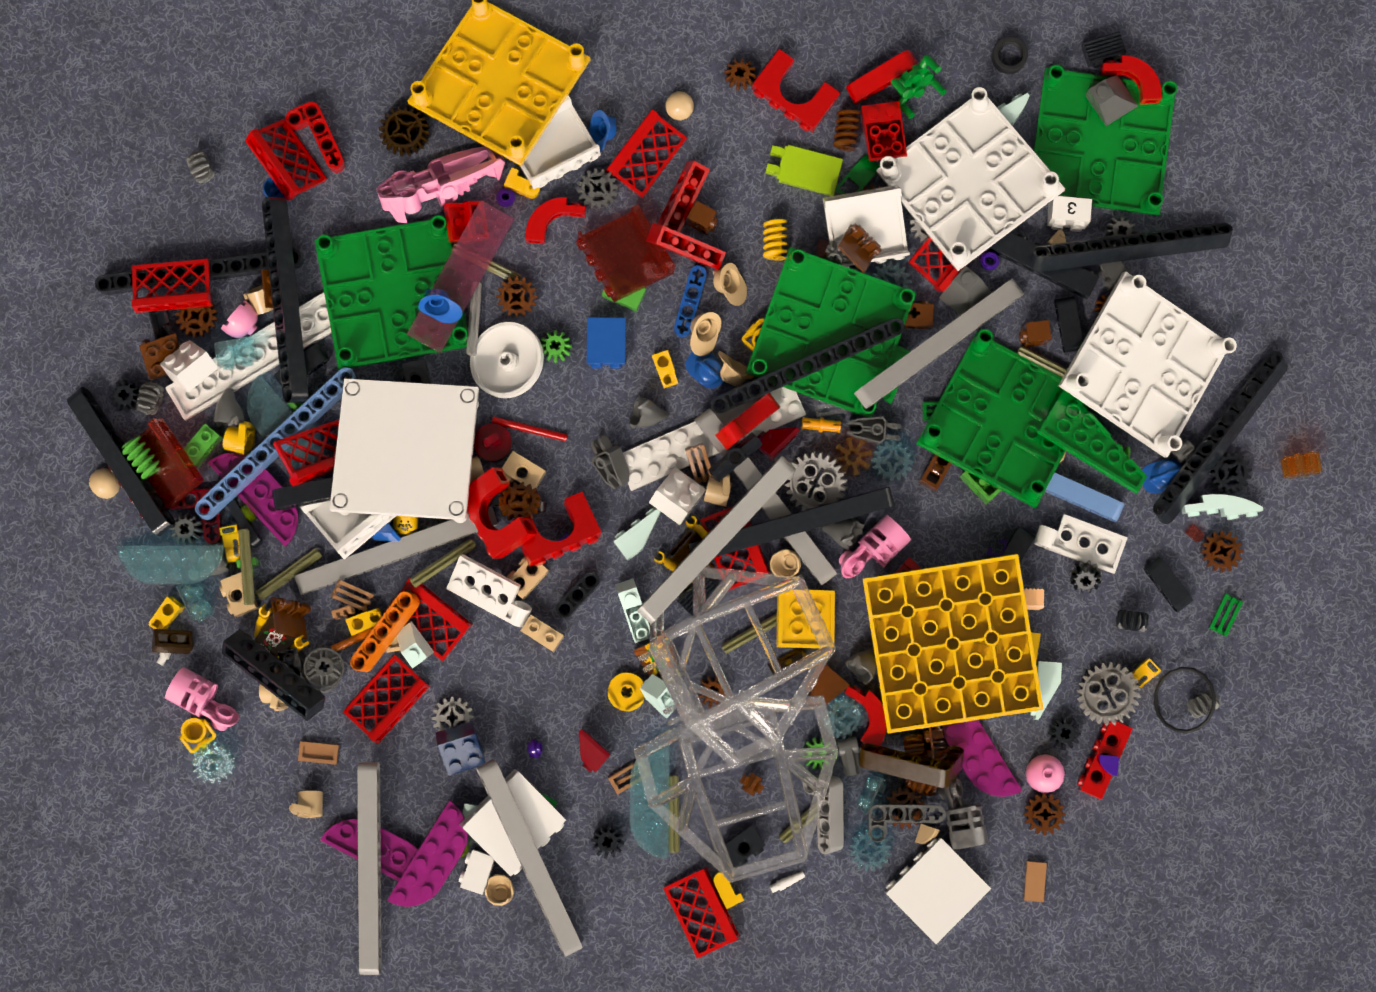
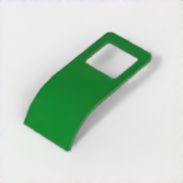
(861, 173)

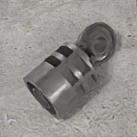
(963, 815)

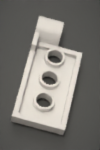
(1051, 540)
(513, 611)

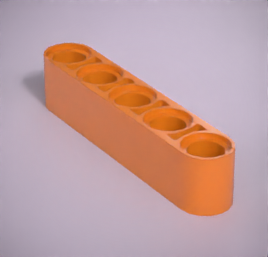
(393, 629)

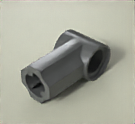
(848, 752)

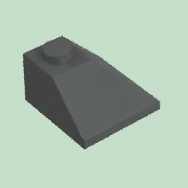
(1111, 99)
(965, 291)

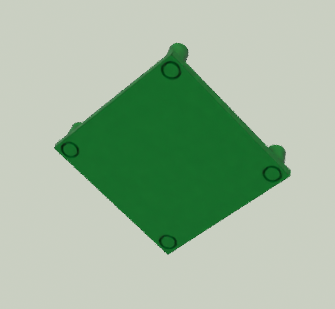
(1111, 164)
(376, 288)
(817, 307)
(993, 418)

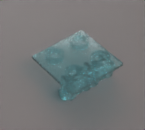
(195, 601)
(872, 785)

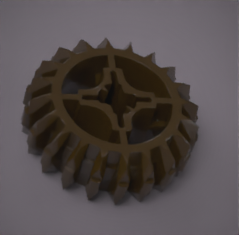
(396, 117)

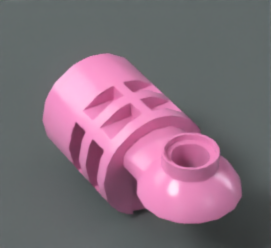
(880, 543)
(196, 696)

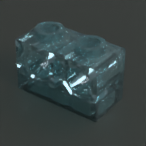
(235, 347)

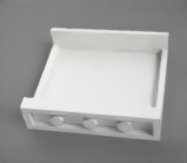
(560, 148)
(877, 213)
(343, 531)
(536, 812)
(937, 890)

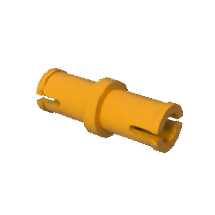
(821, 425)

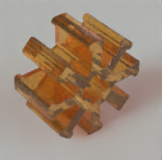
(858, 460)
(1301, 465)

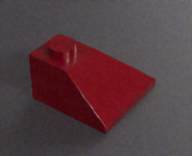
(776, 440)
(591, 752)

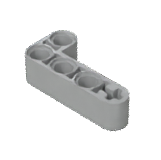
(830, 823)

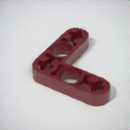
(206, 531)

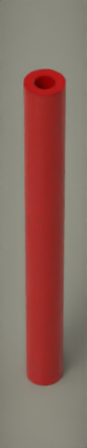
(530, 429)

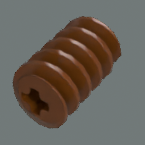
(845, 129)

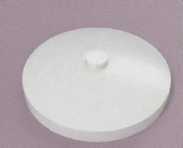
(507, 360)

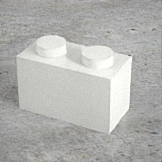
(477, 871)

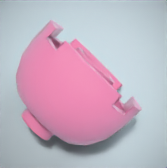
(241, 321)
(1045, 773)

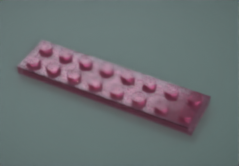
(464, 271)

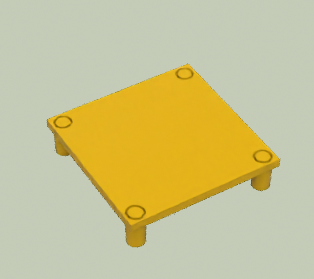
(499, 80)

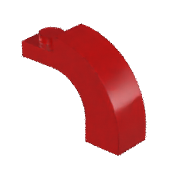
(1140, 73)
(546, 213)
(876, 726)

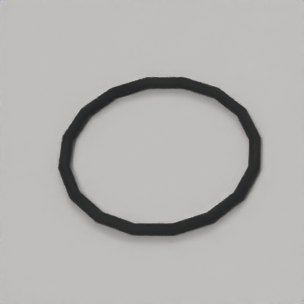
(1212, 707)

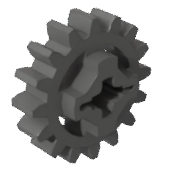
(590, 183)

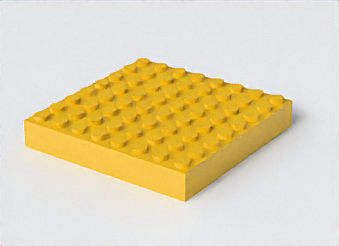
(953, 644)

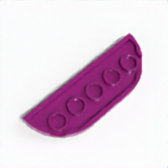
(259, 497)
(981, 759)
(395, 851)
(433, 860)

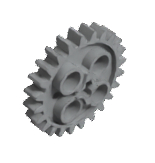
(801, 474)
(1125, 686)

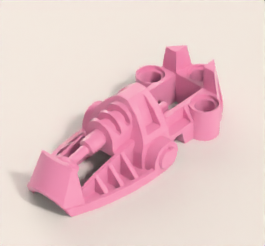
(443, 179)

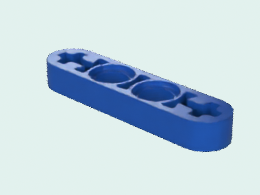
(688, 301)

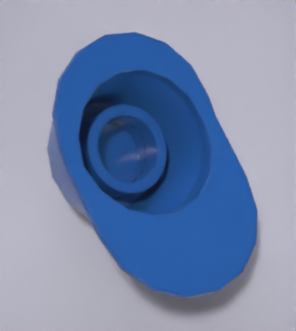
(602, 128)
(439, 306)
(705, 369)
(1160, 475)

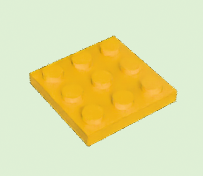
(792, 625)

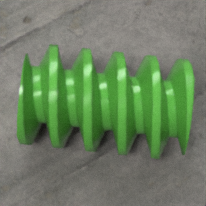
(140, 457)

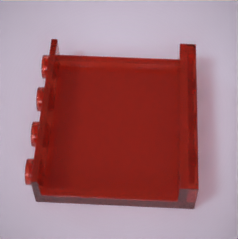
(623, 255)
(177, 472)

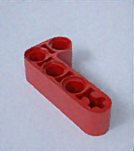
(881, 76)
(321, 138)
(747, 421)

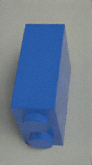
(606, 342)

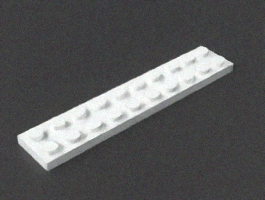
(314, 327)
(661, 455)

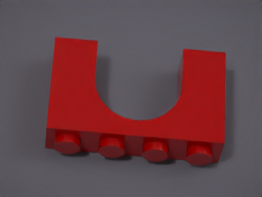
(808, 114)
(584, 531)
(502, 541)

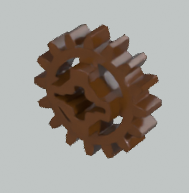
(523, 303)
(190, 321)
(520, 500)
(1225, 557)
(910, 796)
(1044, 805)

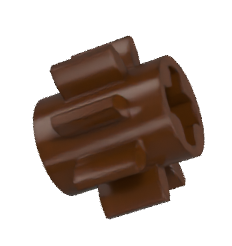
(751, 784)

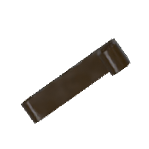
(911, 766)

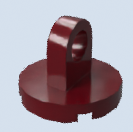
(492, 442)

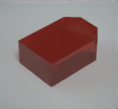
(821, 248)
(1194, 533)

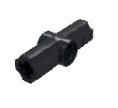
(744, 449)

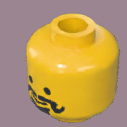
(405, 524)

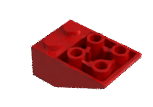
(883, 130)

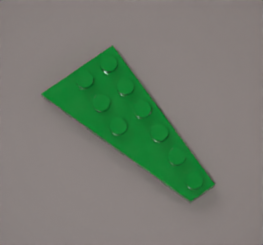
(1084, 437)

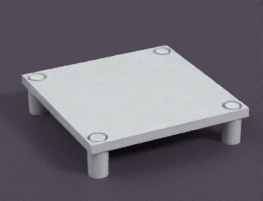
(970, 180)
(1145, 364)
(404, 449)

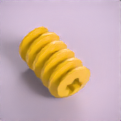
(774, 239)

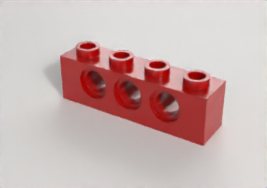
(683, 195)
(685, 246)
(1086, 784)

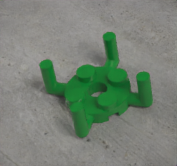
(914, 83)

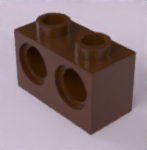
(702, 218)
(1035, 334)

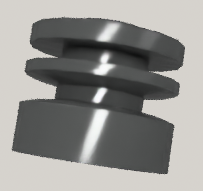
(319, 679)

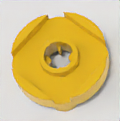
(623, 702)

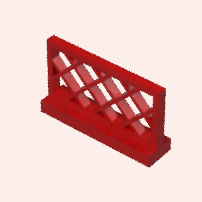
(633, 143)
(274, 164)
(945, 277)
(176, 301)
(312, 470)
(755, 552)
(441, 608)
(394, 713)
(716, 904)

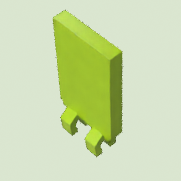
(805, 169)

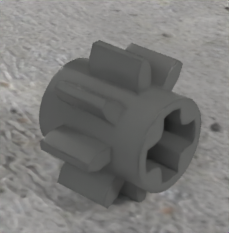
(834, 254)
(1184, 452)

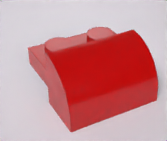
(457, 218)

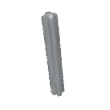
(473, 326)

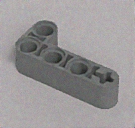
(905, 818)

